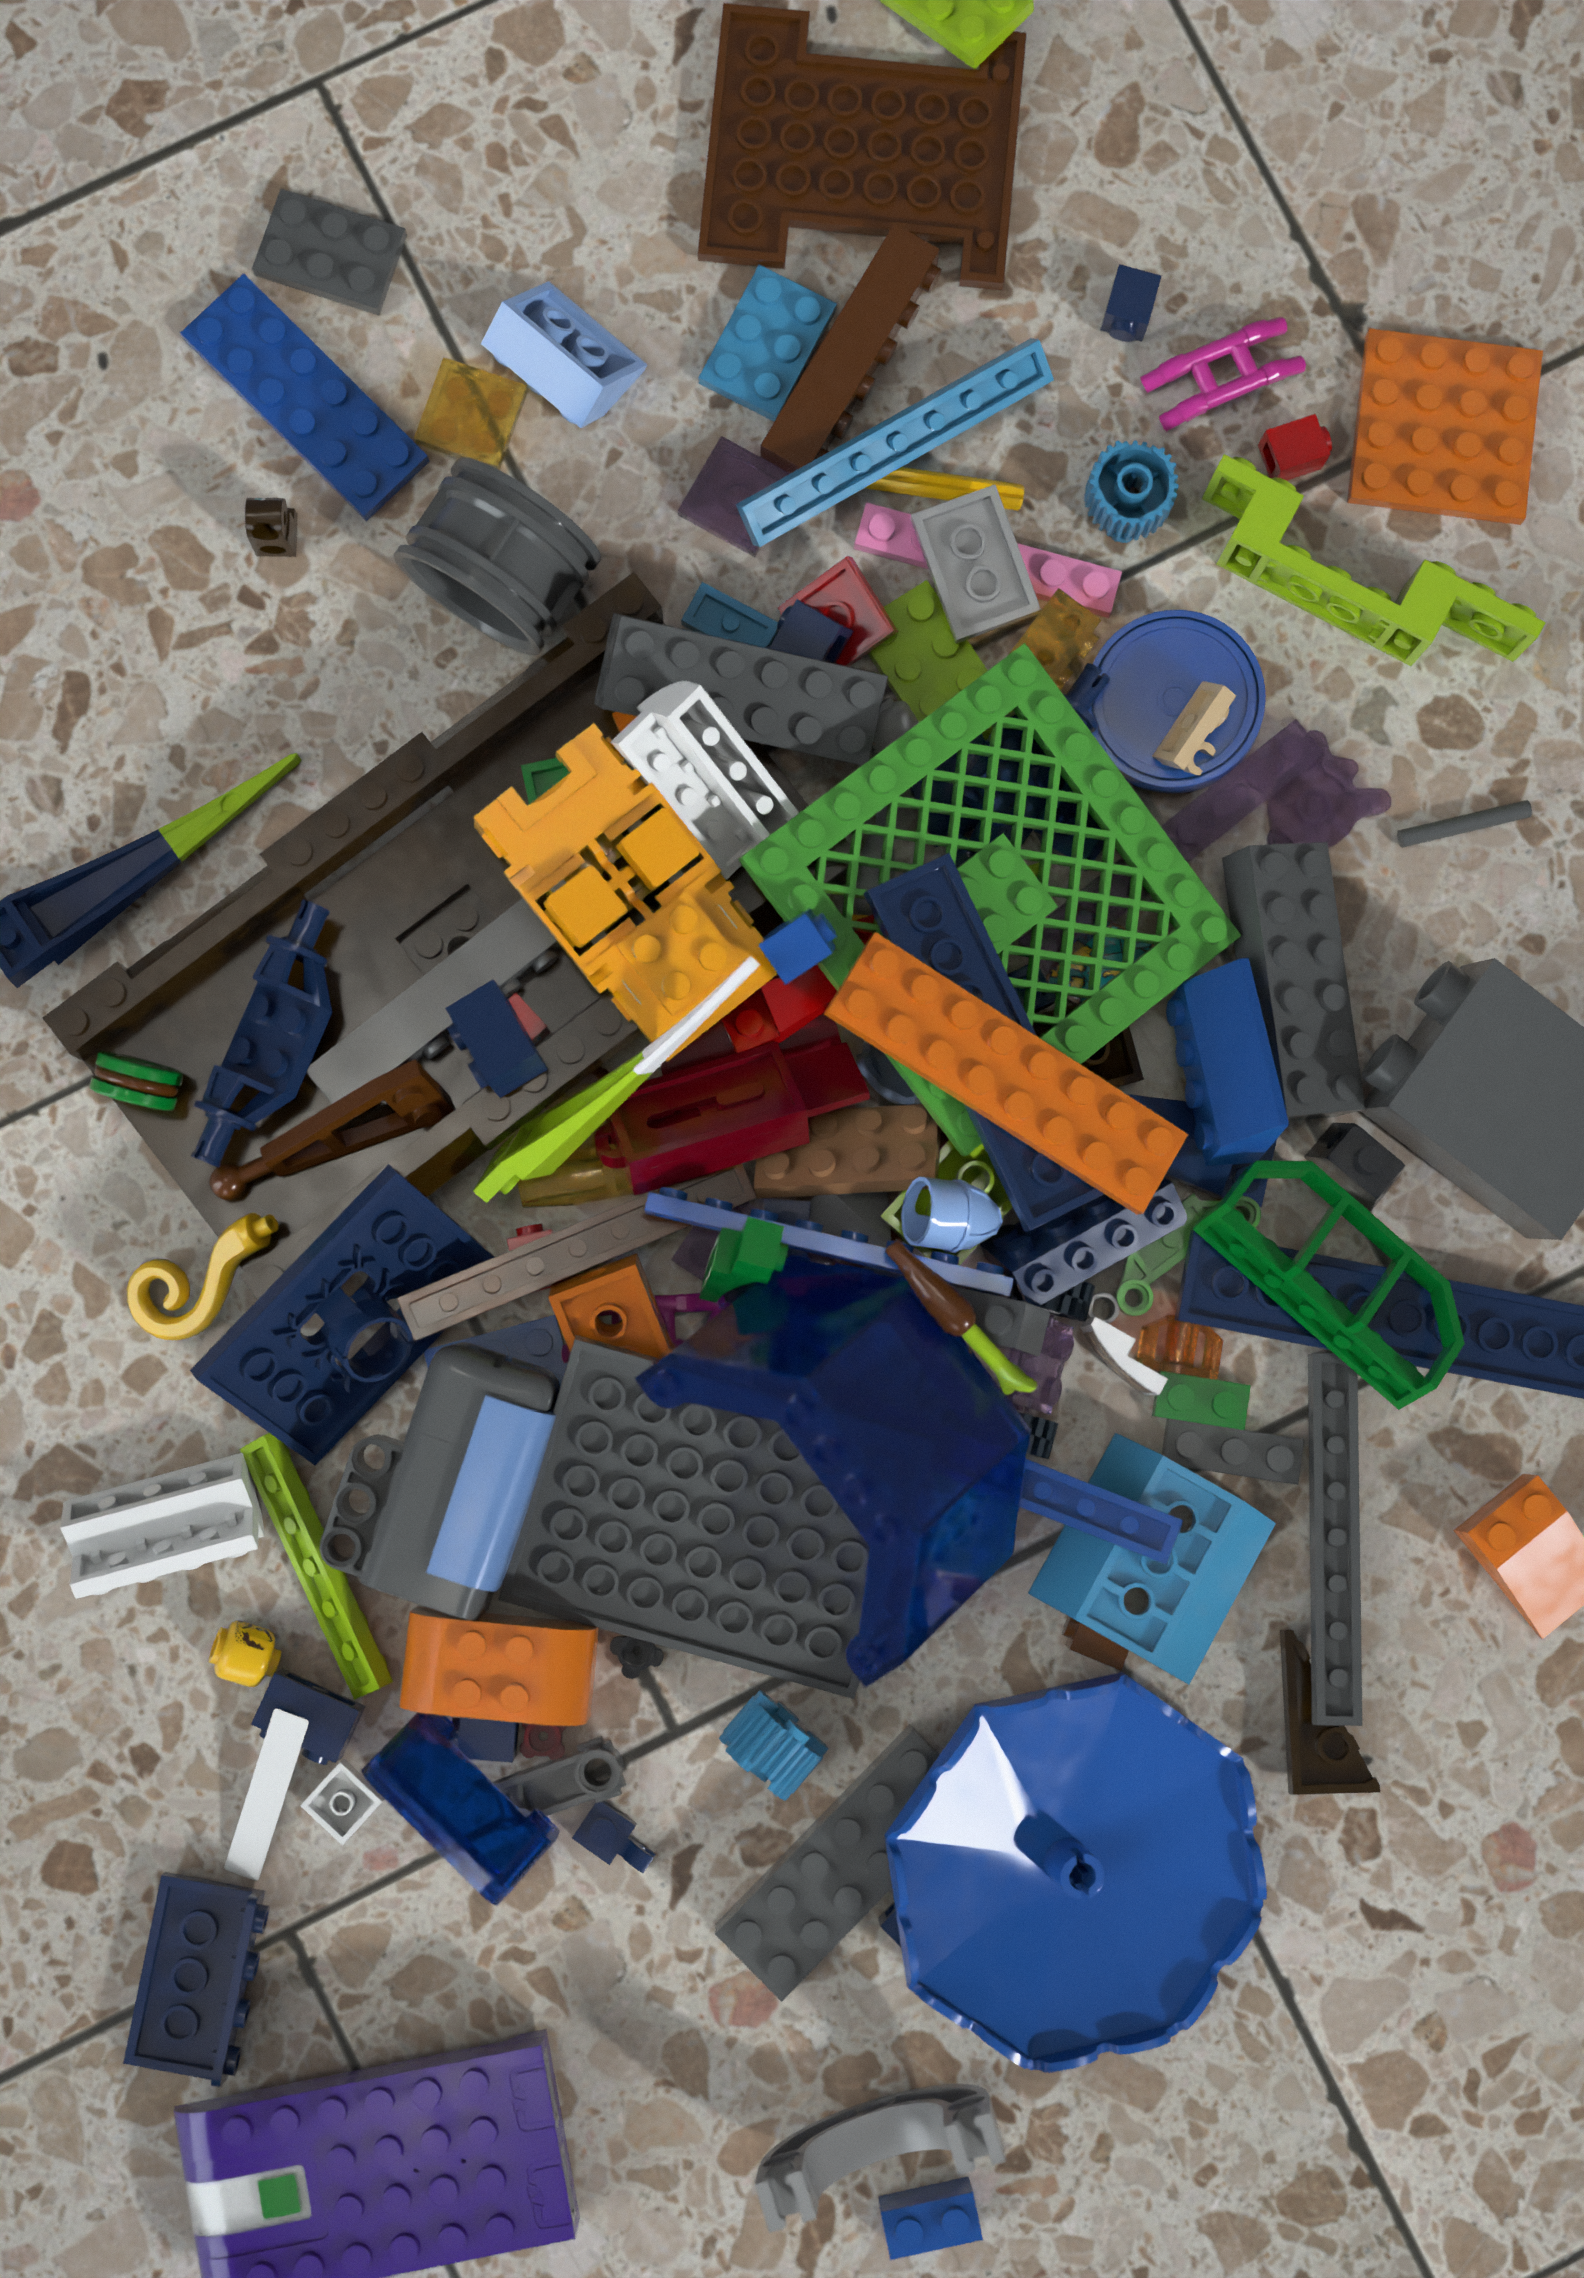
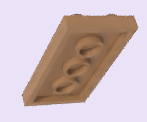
(855, 1154)

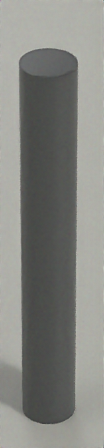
(1464, 823)

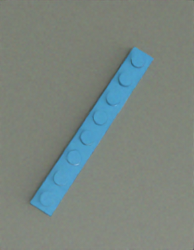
(894, 442)

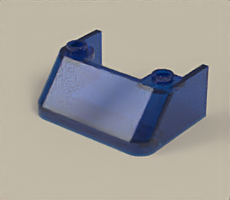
(459, 1807)

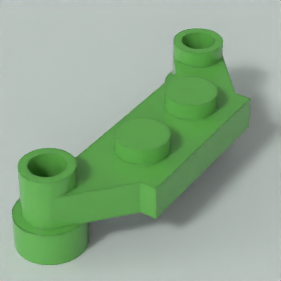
(1161, 1255)

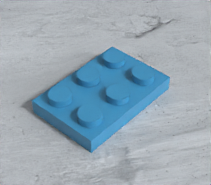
(767, 343)

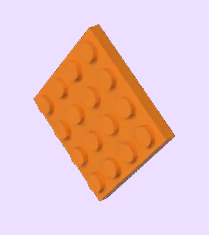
(1445, 426)

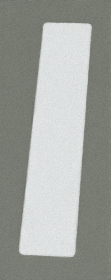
(266, 1794)

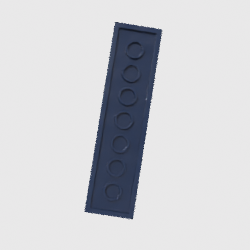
(938, 924)

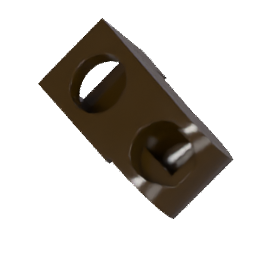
(271, 527)

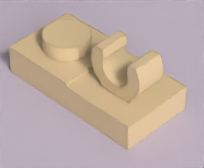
(1200, 717)

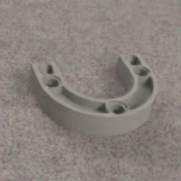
(900, 2123)

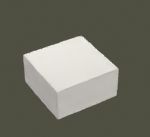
(342, 1801)

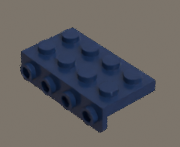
(1080, 1242)
(196, 1978)

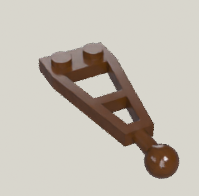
(407, 1089)

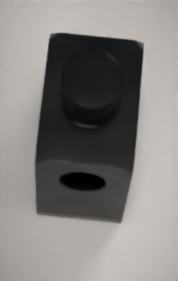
(1356, 1162)

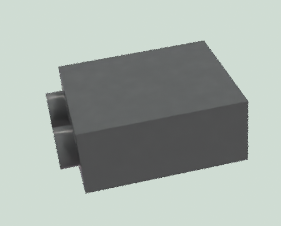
(1490, 1095)

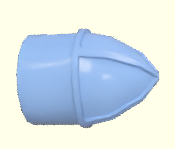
(958, 1217)

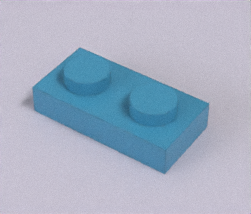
(725, 617)

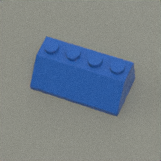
(1227, 1065)

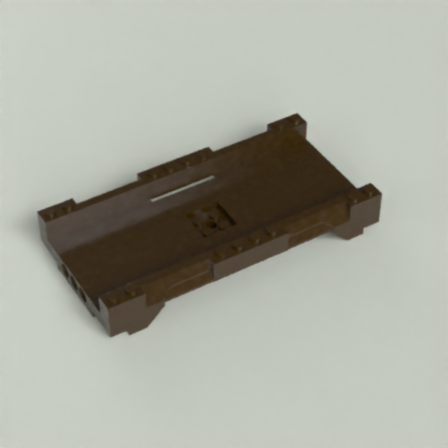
(383, 933)

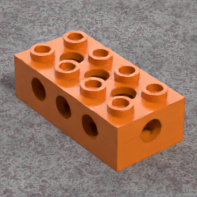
(614, 1287)

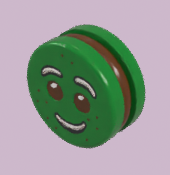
(136, 1081)

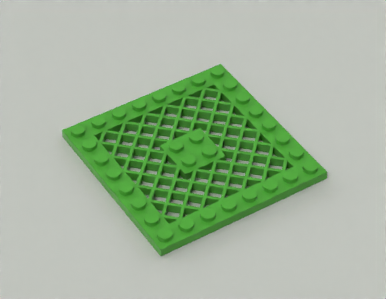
(996, 876)

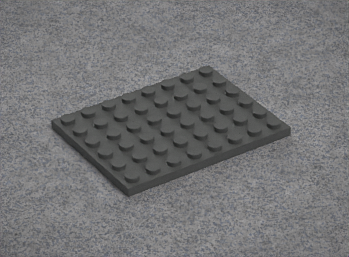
(688, 1530)

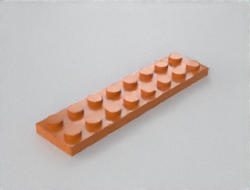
(1006, 1073)

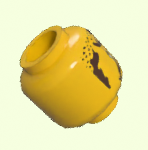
(244, 1653)

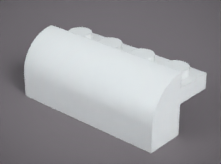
(704, 772)
(161, 1525)

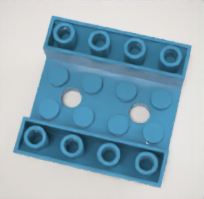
(1186, 1596)

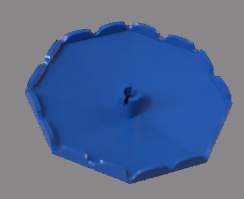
(1076, 1873)

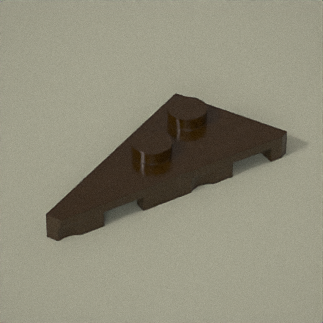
(1317, 1756)

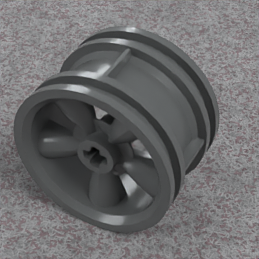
(498, 555)

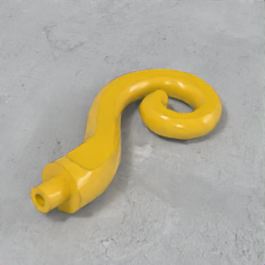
(233, 1245)

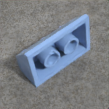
(562, 353)

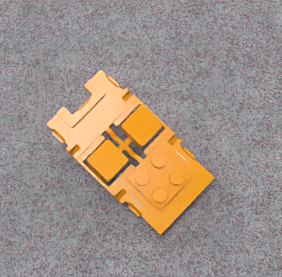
(680, 949)

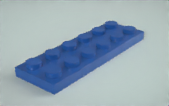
(305, 397)

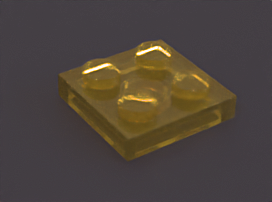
(471, 413)

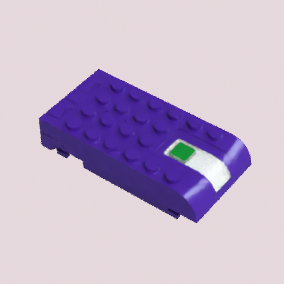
(382, 2167)

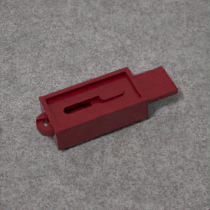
(725, 1113)

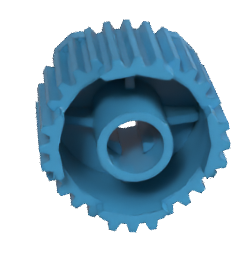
(1126, 513)
(772, 1745)

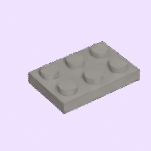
(975, 563)

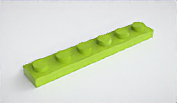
(324, 1586)

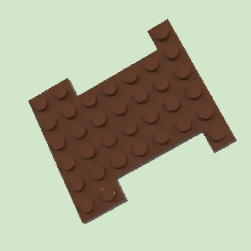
(856, 146)

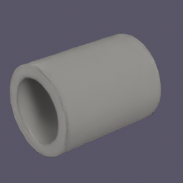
(1112, 1302)

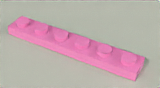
(892, 536)

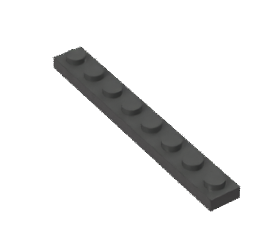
(1334, 1542)

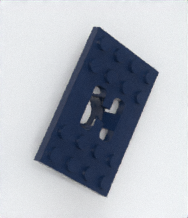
(292, 1379)

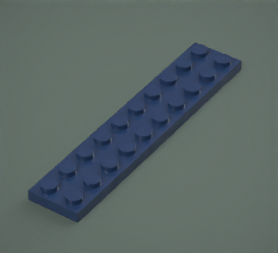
(1505, 1333)

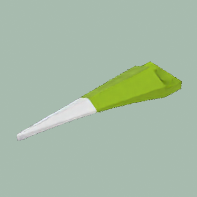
(557, 1132)

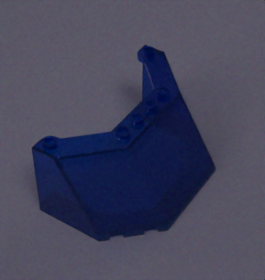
(888, 1421)

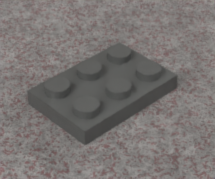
(329, 252)

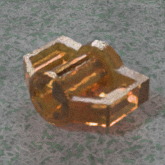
(1180, 1348)

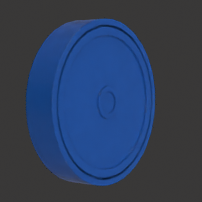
(1153, 675)

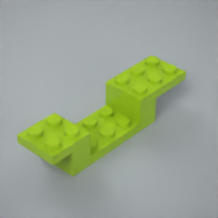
(1399, 629)

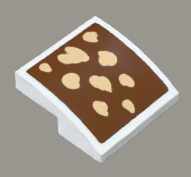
(1113, 1349)

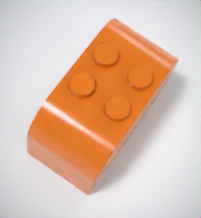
(499, 1668)

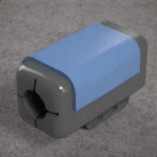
(454, 1489)

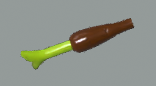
(956, 1317)

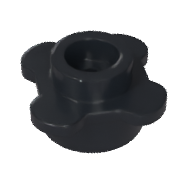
(634, 1664)

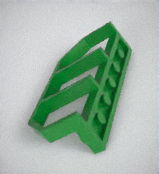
(1315, 1307)

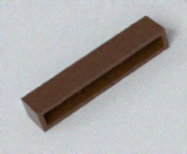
(852, 351)

